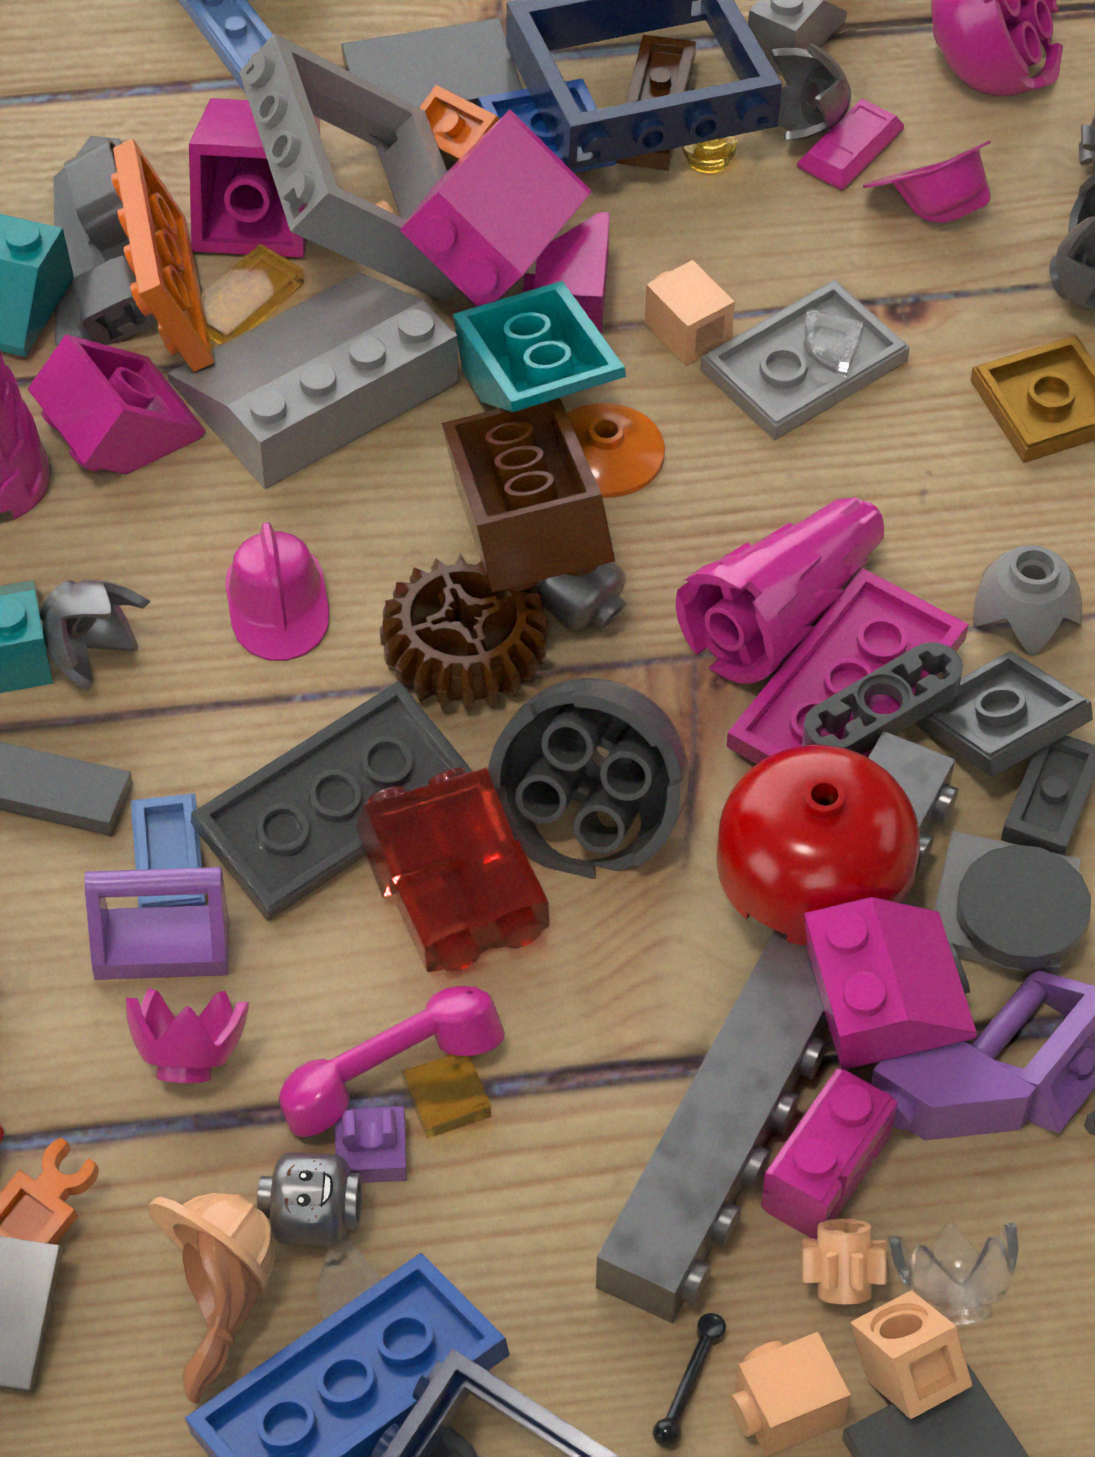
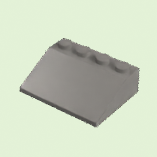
(321, 375)

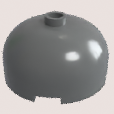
(553, 757)

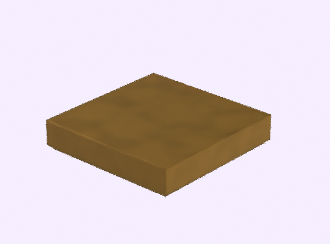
(1041, 397)

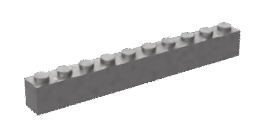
(741, 1096)

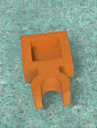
(38, 1207)

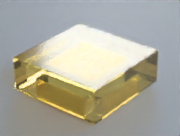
(446, 1094)

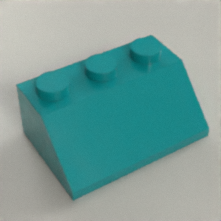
(32, 280)

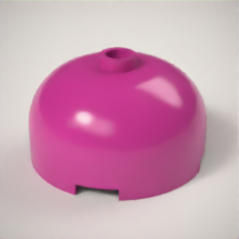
(996, 42)

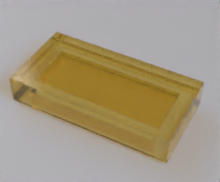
(249, 293)

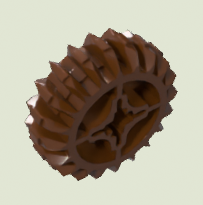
(450, 630)

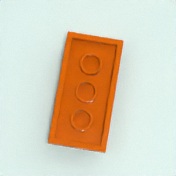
(160, 257)

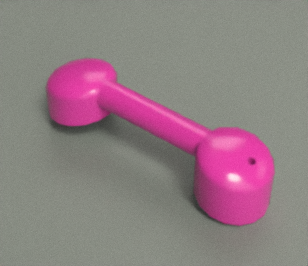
(457, 1016)

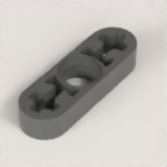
(896, 681)

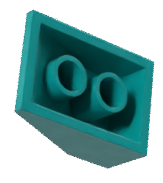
(533, 349)

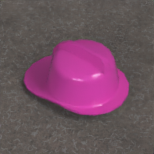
(945, 188)
(276, 596)

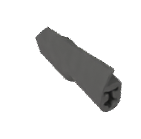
(99, 298)

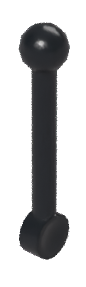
(709, 1332)

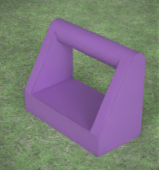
(157, 939)
(1066, 1062)

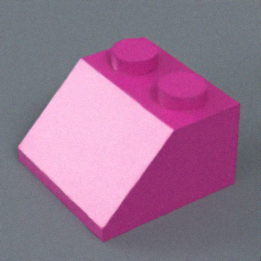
(112, 406)
(886, 980)

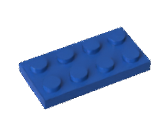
(349, 1373)

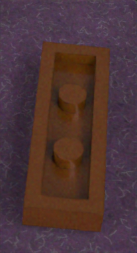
(660, 70)

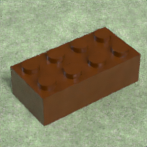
(528, 495)

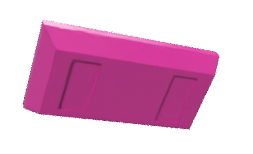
(851, 144)

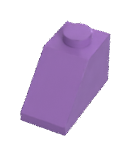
(954, 1093)

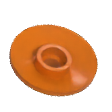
(619, 446)

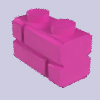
(828, 1153)

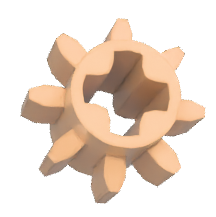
(844, 1261)

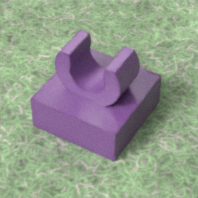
(373, 1142)

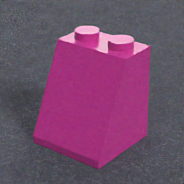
(233, 187)
(495, 210)

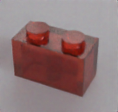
(430, 824)

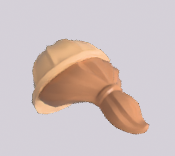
(225, 1266)

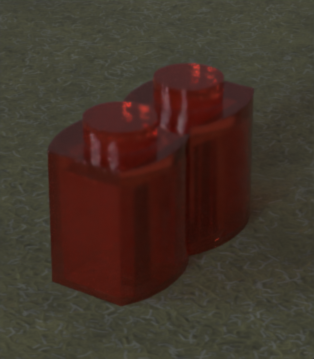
(473, 906)

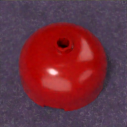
(815, 835)

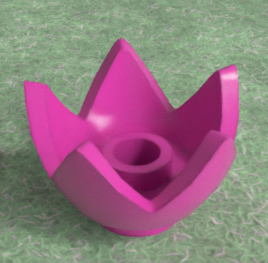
(185, 1045)

